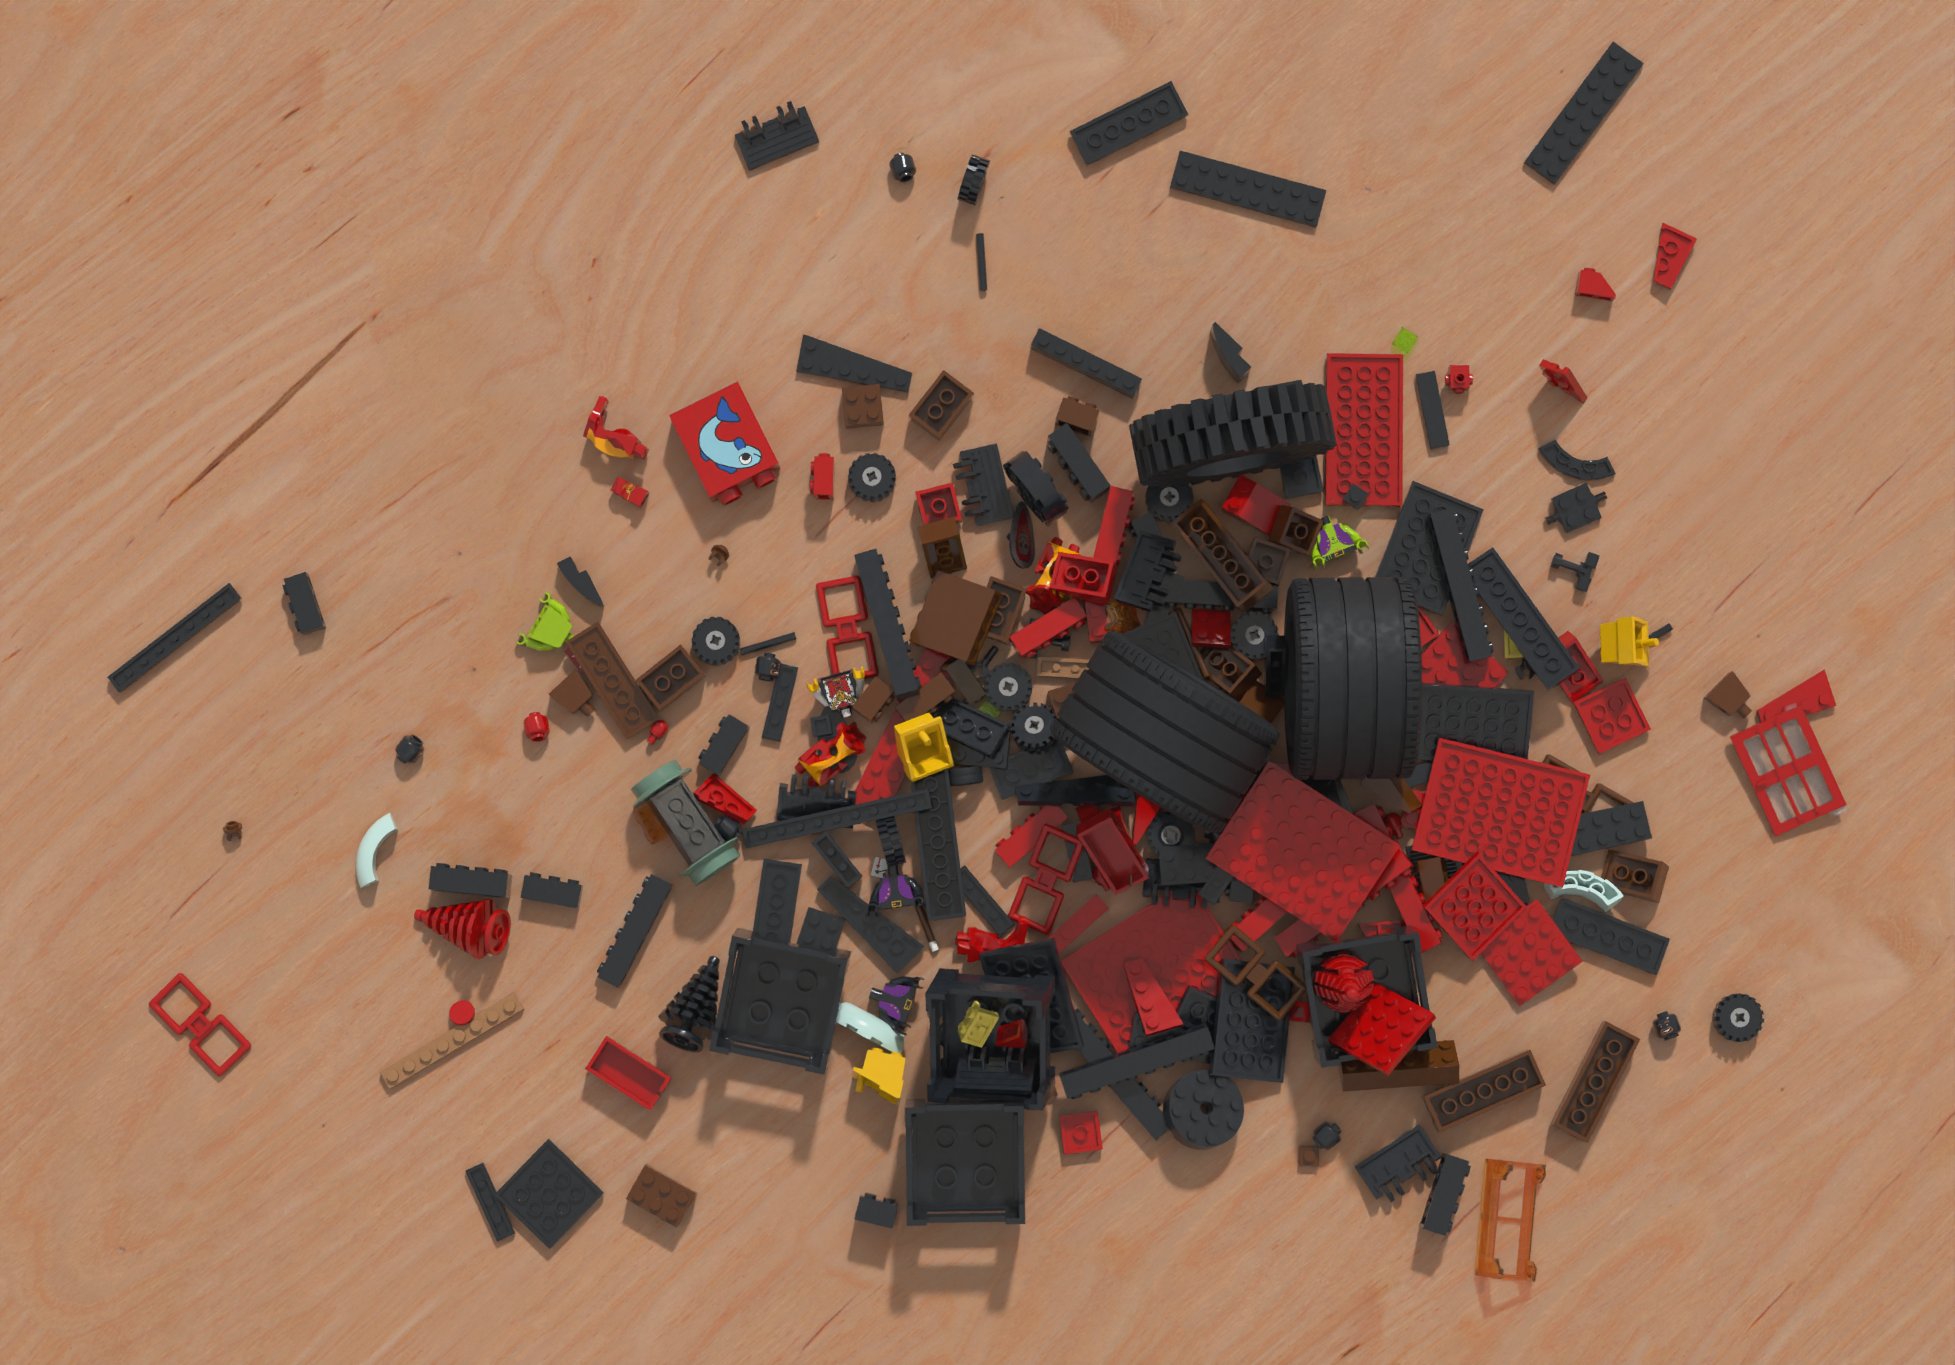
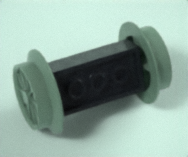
(685, 822)

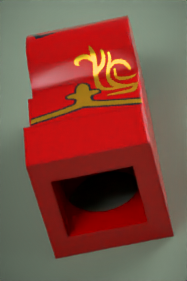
(629, 492)

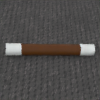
(927, 929)

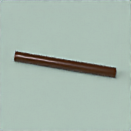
(1196, 652)

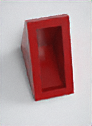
(1300, 1013)
(1012, 1035)

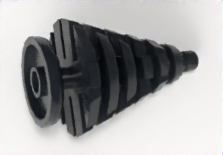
(694, 1010)

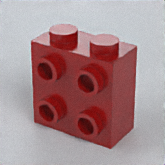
(824, 473)

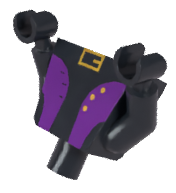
(895, 892)
(896, 1000)

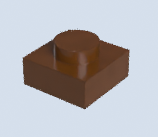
(1308, 1156)

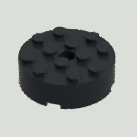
(1036, 488)
(1222, 1106)

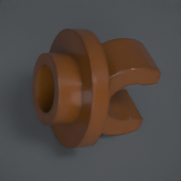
(719, 552)
(233, 827)

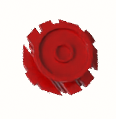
(472, 927)
(1343, 982)

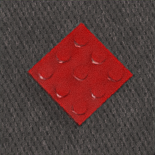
(1611, 715)

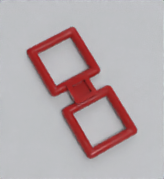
(847, 625)
(1046, 878)
(199, 1024)

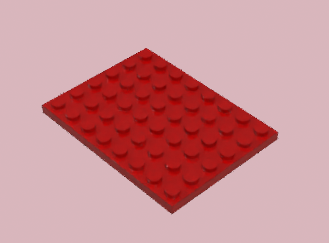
(1504, 808)
(1302, 851)
(1172, 946)

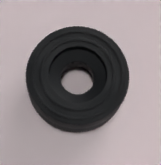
(965, 776)

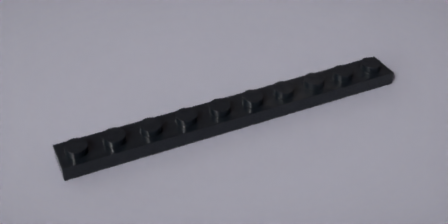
(837, 818)

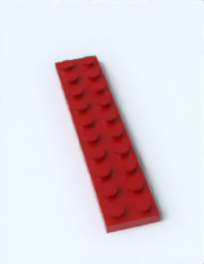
(885, 769)

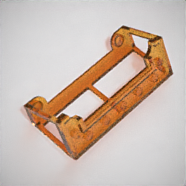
(1486, 1264)

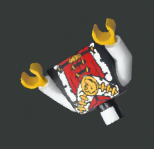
(839, 690)

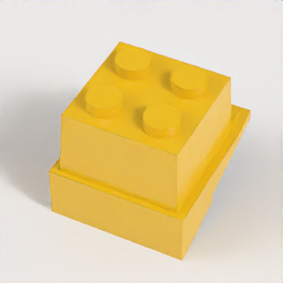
(1626, 642)
(923, 746)
(882, 1073)

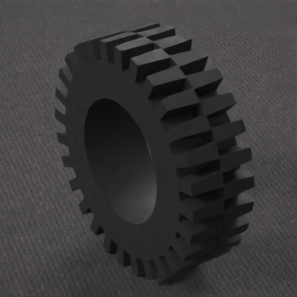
(1232, 434)

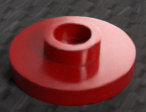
(462, 1012)

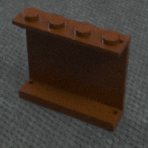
(956, 617)

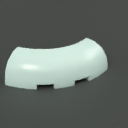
(369, 847)
(1588, 886)
(870, 1027)

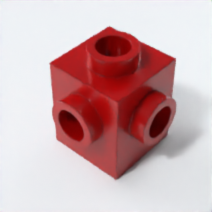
(1462, 373)

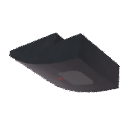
(1229, 353)

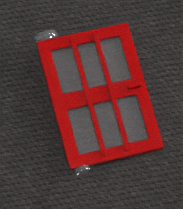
(1788, 770)

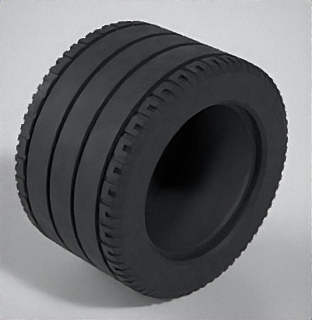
(1352, 678)
(1164, 732)

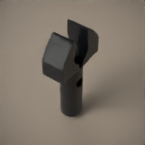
(985, 661)
(1519, 670)

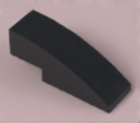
(580, 581)

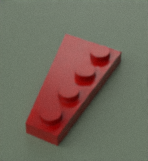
(1811, 694)
(1152, 1004)

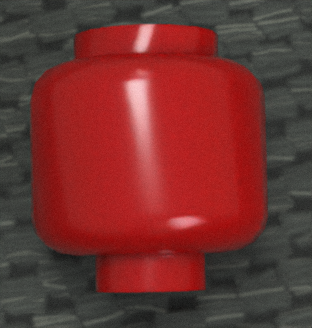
(536, 727)

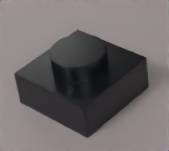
(1355, 496)
(821, 725)

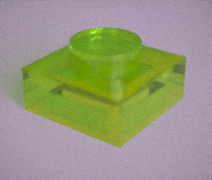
(1405, 340)
(988, 708)

